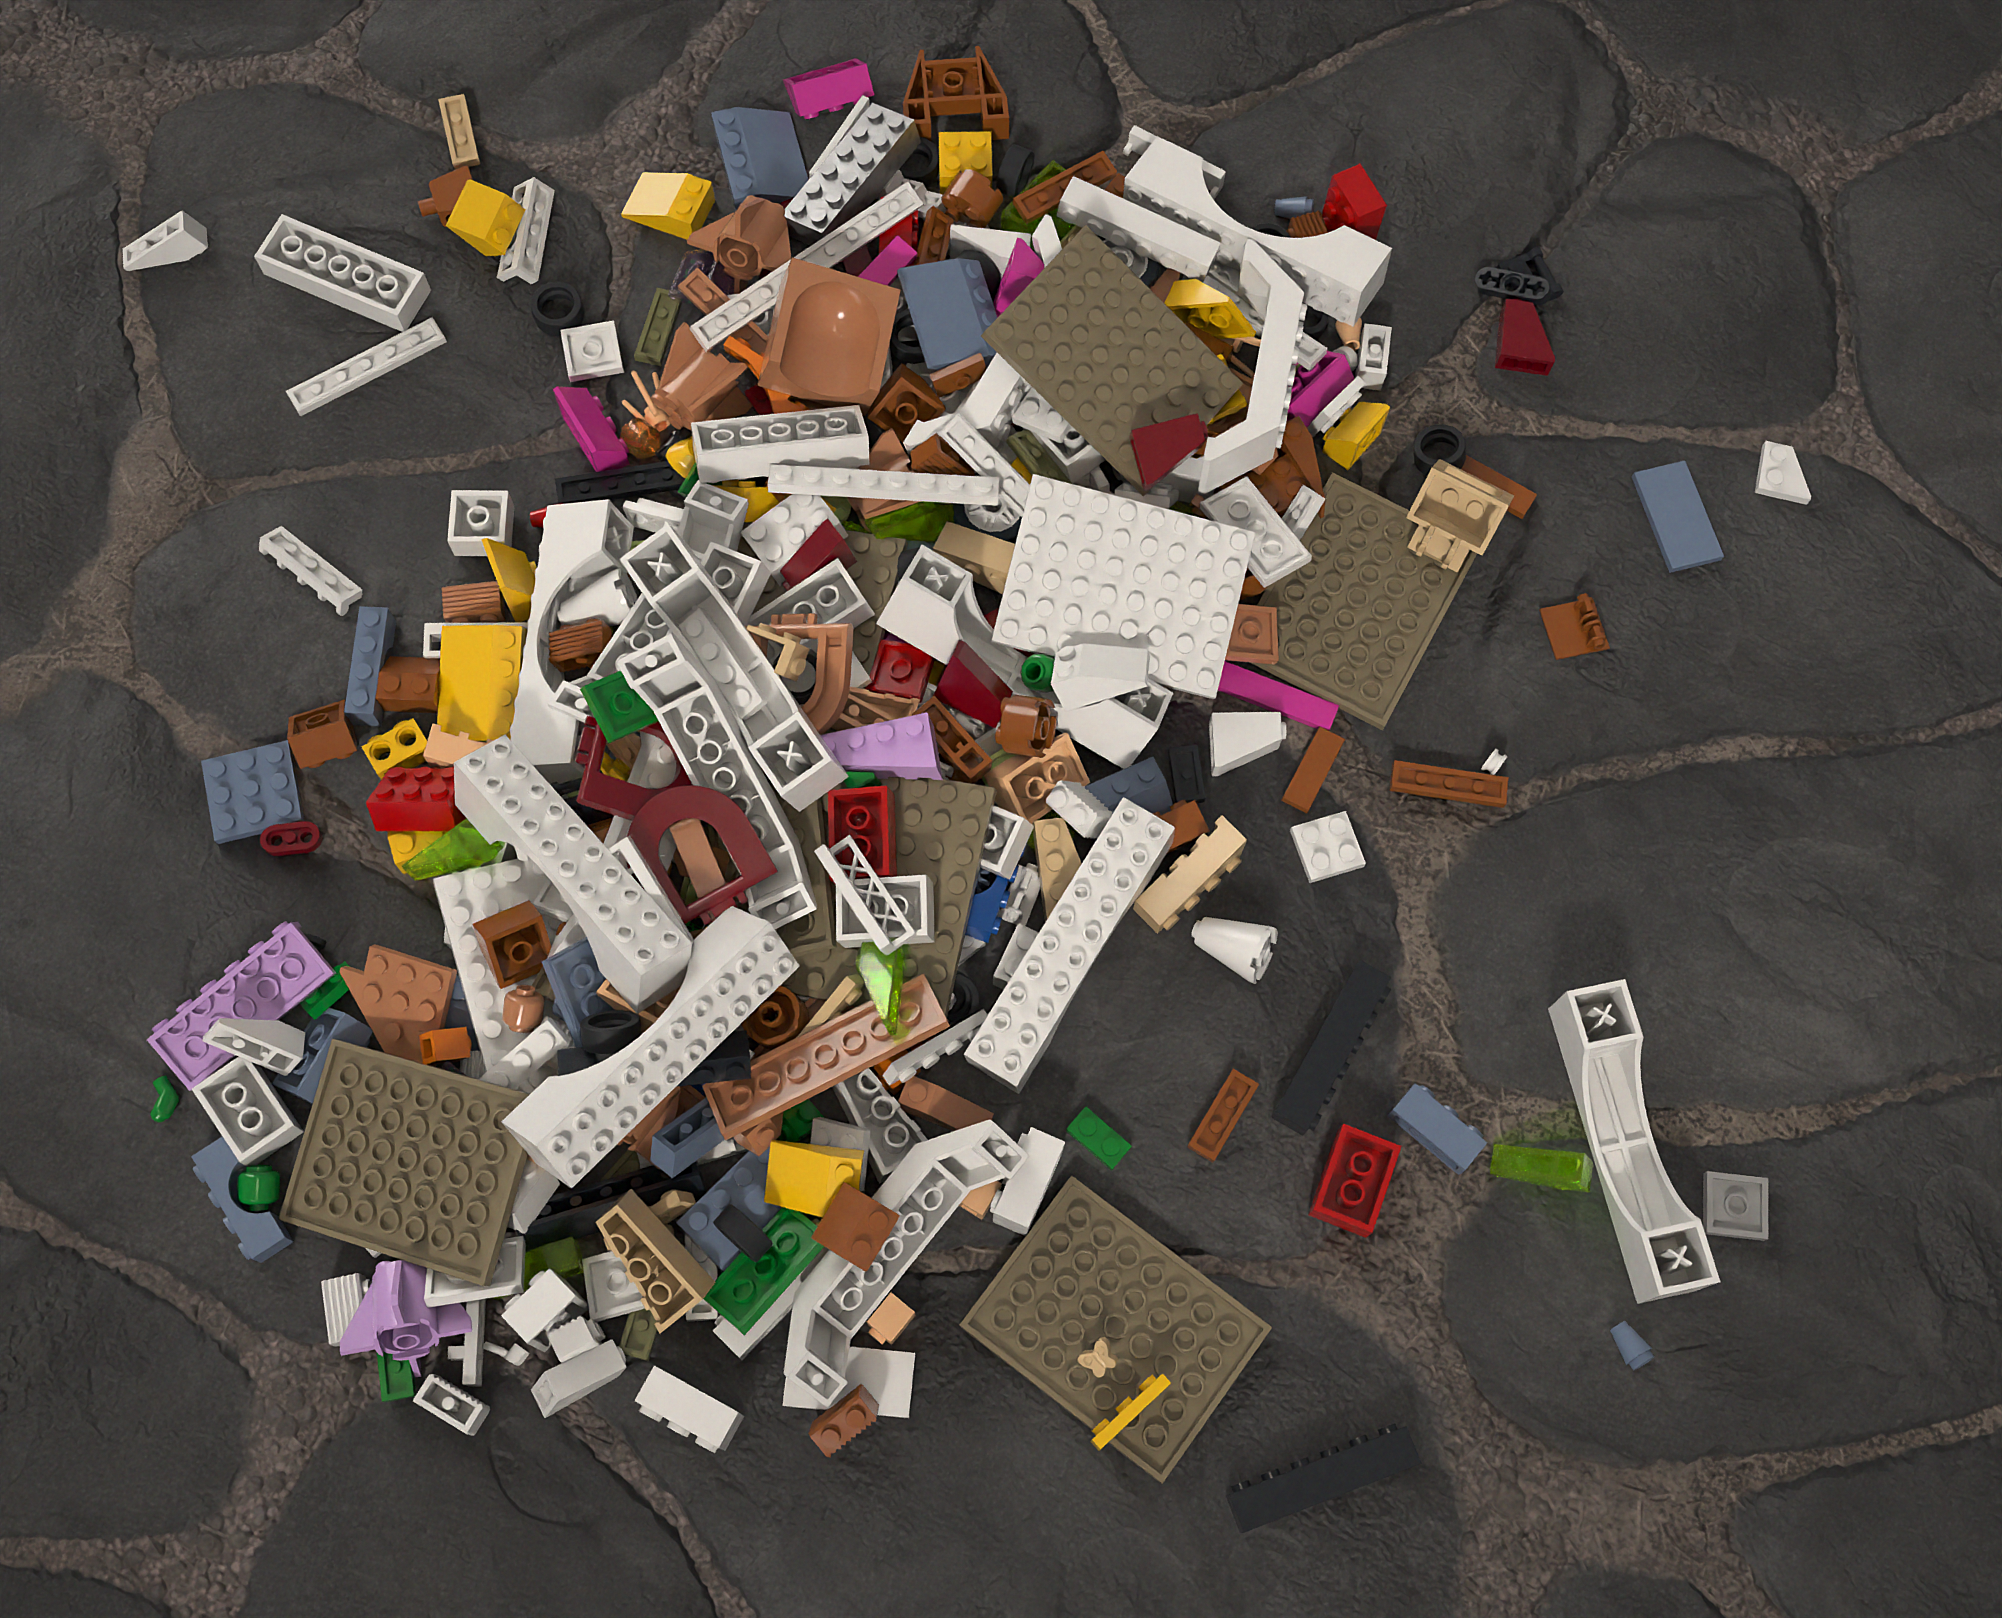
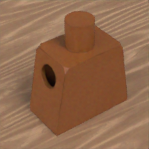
(445, 194)

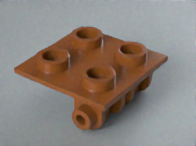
(1574, 628)

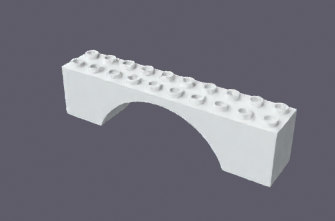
(1333, 269)
(576, 550)
(939, 607)
(780, 731)
(625, 927)
(1068, 945)
(586, 1113)
(1655, 1229)

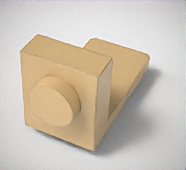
(793, 656)

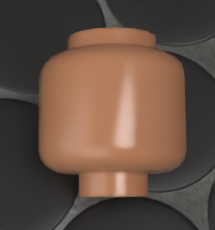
(523, 1009)

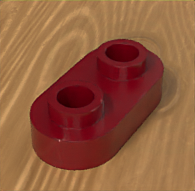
(293, 838)

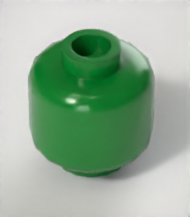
(1038, 672)
(258, 1187)

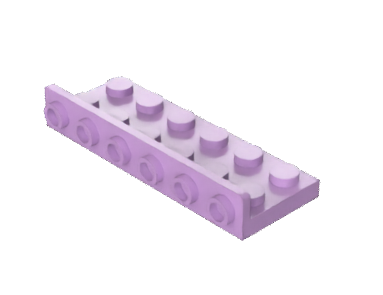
(258, 988)

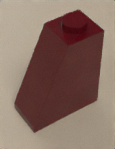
(1522, 340)
(1166, 446)
(817, 552)
(972, 686)

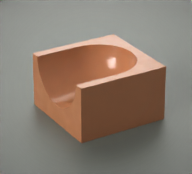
(829, 336)

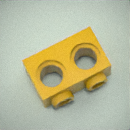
(394, 742)

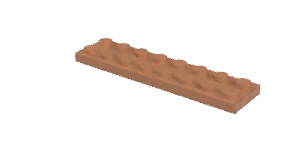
(823, 1059)

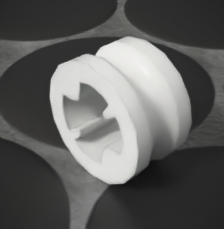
(1494, 762)

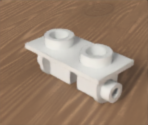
(1022, 895)

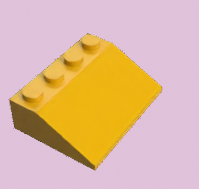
(479, 679)

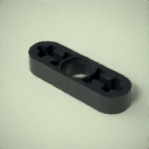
(1503, 277)

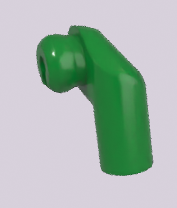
(166, 1101)

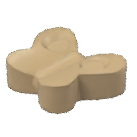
(1099, 1358)

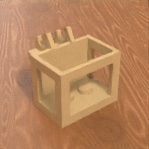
(1455, 515)

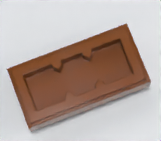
(958, 375)

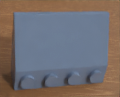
(759, 154)
(949, 310)
(744, 1189)

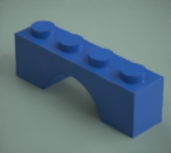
(985, 908)

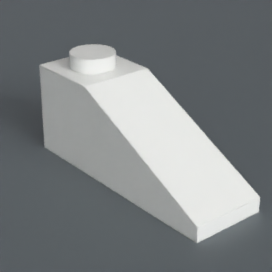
(168, 243)
(259, 1041)

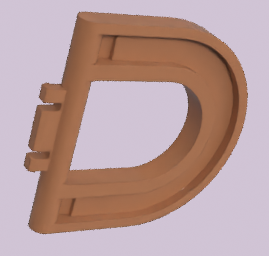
(832, 664)

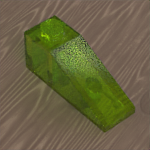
(914, 522)
(454, 851)
(883, 980)
(1543, 1167)
(560, 1256)

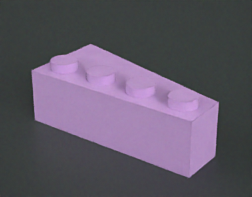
(889, 748)

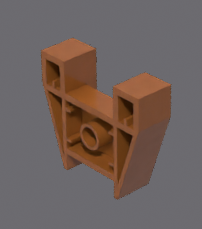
(956, 88)
(1291, 471)

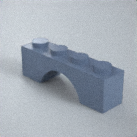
(372, 640)
(259, 1233)

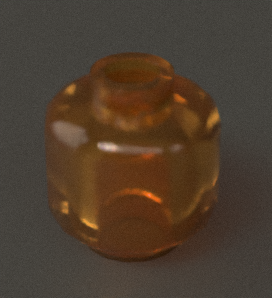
(641, 438)

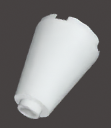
(605, 599)
(1237, 945)

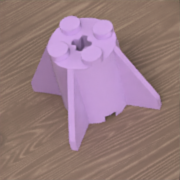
(397, 1319)

